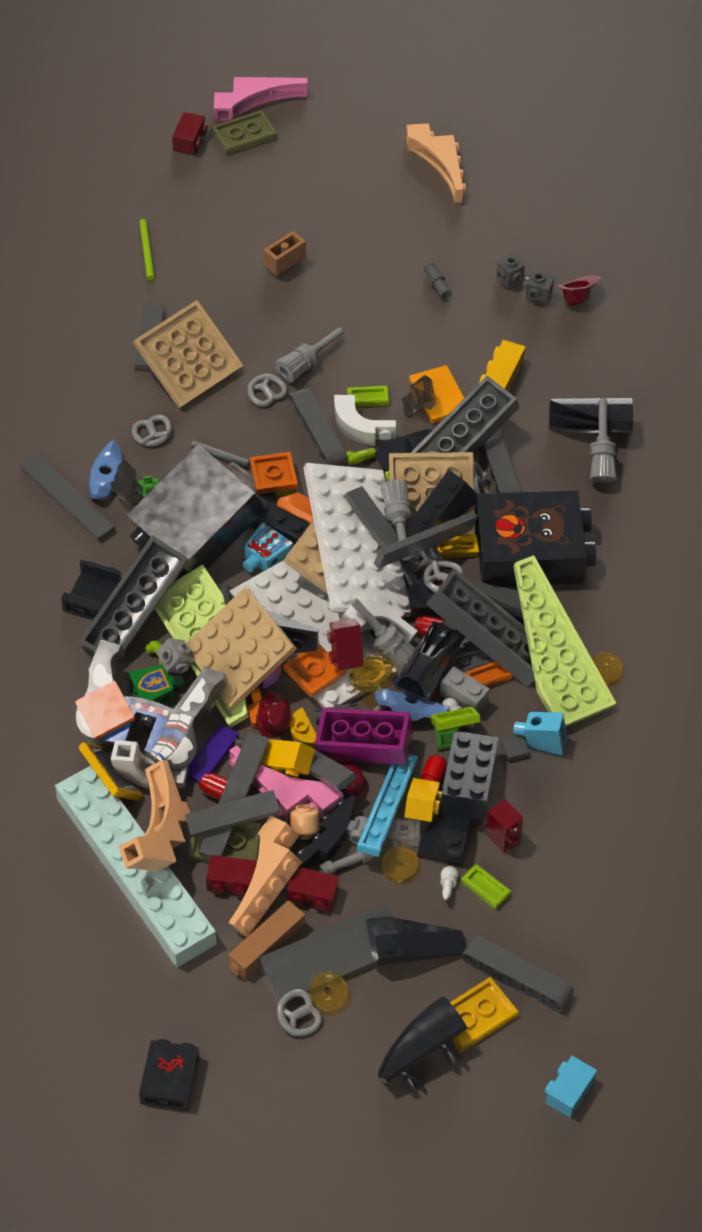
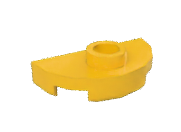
(301, 728)

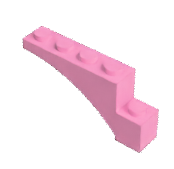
(254, 91)
(293, 791)

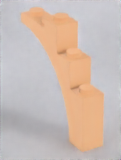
(167, 820)

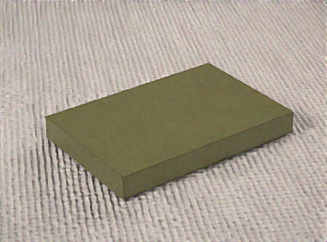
(244, 132)
(242, 844)

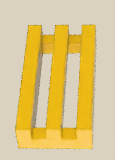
(457, 550)

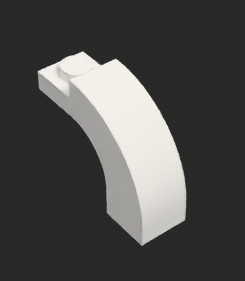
(357, 427)
(385, 615)
(131, 765)

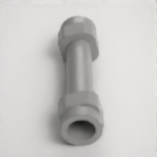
(330, 868)

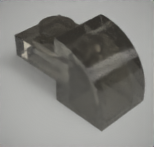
(421, 396)
(127, 486)

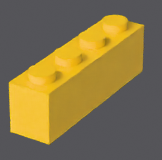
(505, 364)

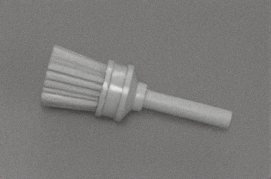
(303, 357)
(603, 451)
(397, 506)
(388, 639)

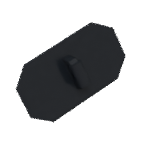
(402, 444)

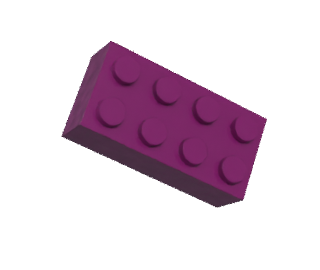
(364, 735)

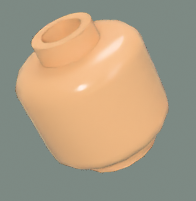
(305, 821)

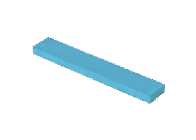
(386, 807)

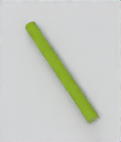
(147, 249)

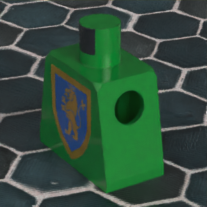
(155, 684)

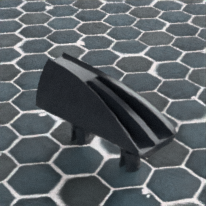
(583, 415)
(429, 661)
(426, 1033)

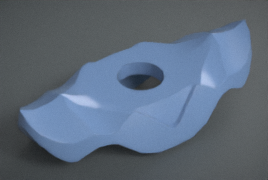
(99, 483)
(404, 702)

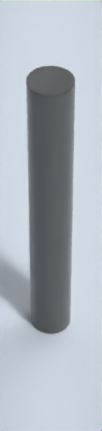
(223, 455)

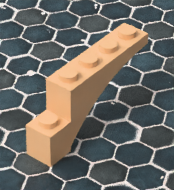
(440, 153)
(272, 872)

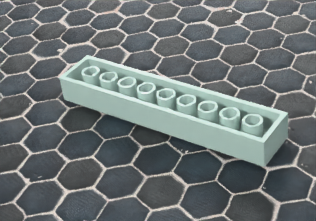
(154, 894)

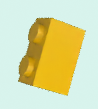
(288, 757)
(423, 800)

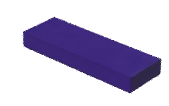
(212, 753)

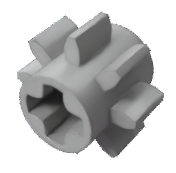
(356, 828)

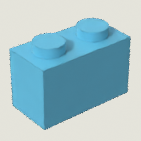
(570, 1086)

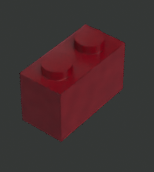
(189, 133)
(345, 644)
(504, 826)
(229, 875)
(313, 889)

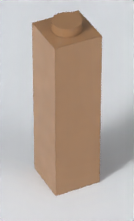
(265, 939)

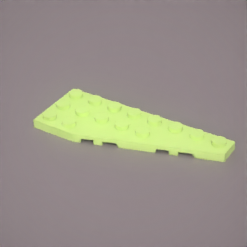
(187, 609)
(560, 662)

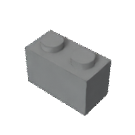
(464, 690)

